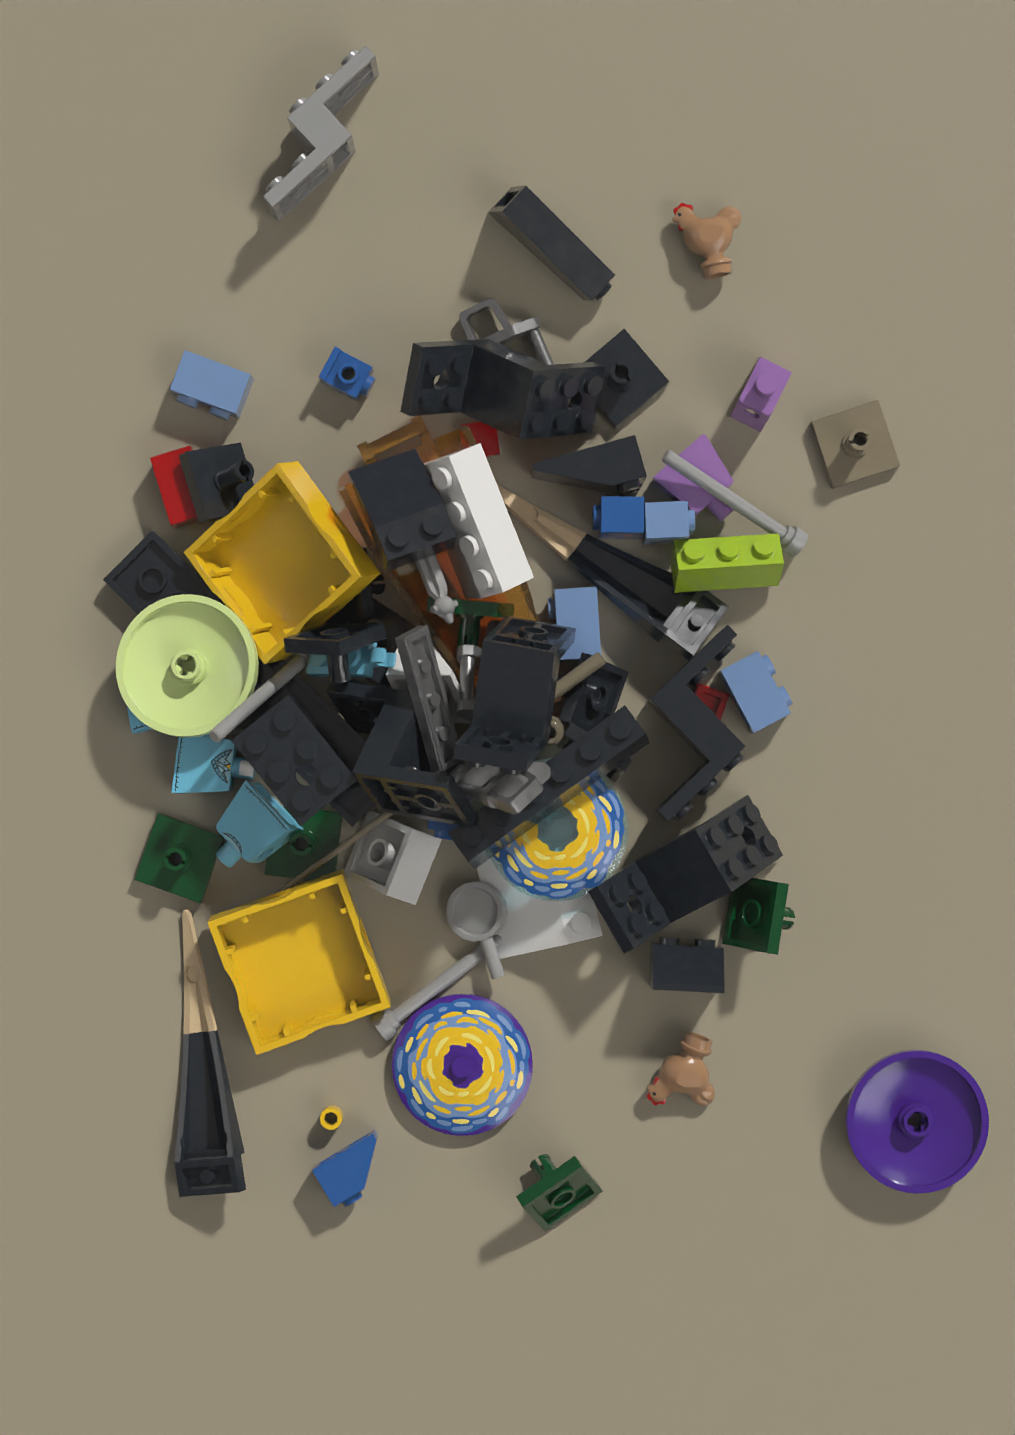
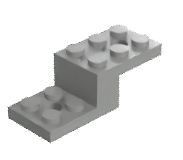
(321, 132)

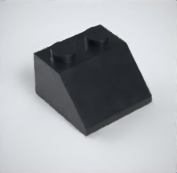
(687, 966)

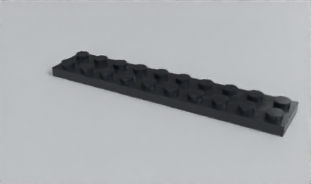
(158, 572)

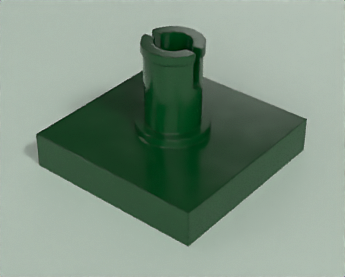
(471, 614)
(316, 839)
(179, 858)
(757, 916)
(557, 1191)

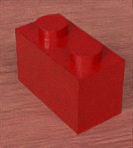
(174, 487)

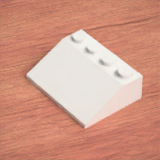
(486, 547)
(540, 923)

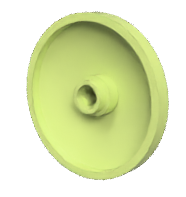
(186, 665)

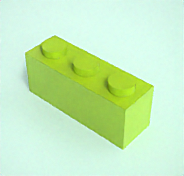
(726, 562)

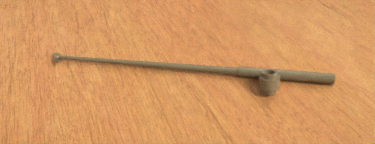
(563, 685)

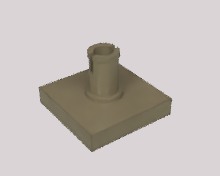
(855, 444)

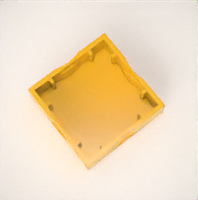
(282, 559)
(299, 961)

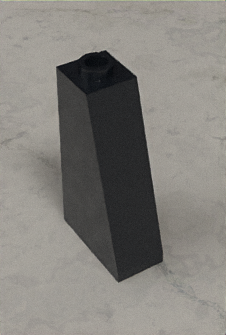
(552, 242)

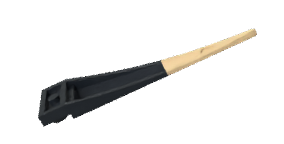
(630, 583)
(208, 1128)

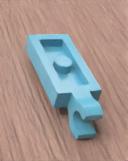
(360, 662)

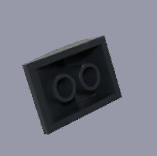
(598, 468)
(402, 509)

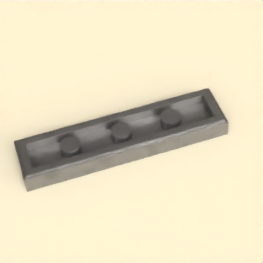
(428, 697)

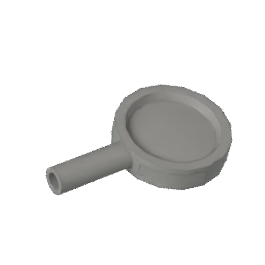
(477, 914)

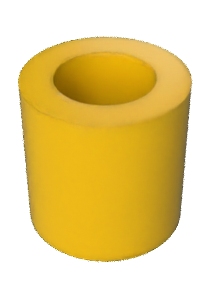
(327, 1125)

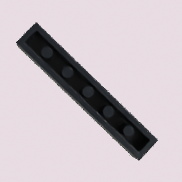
(571, 773)

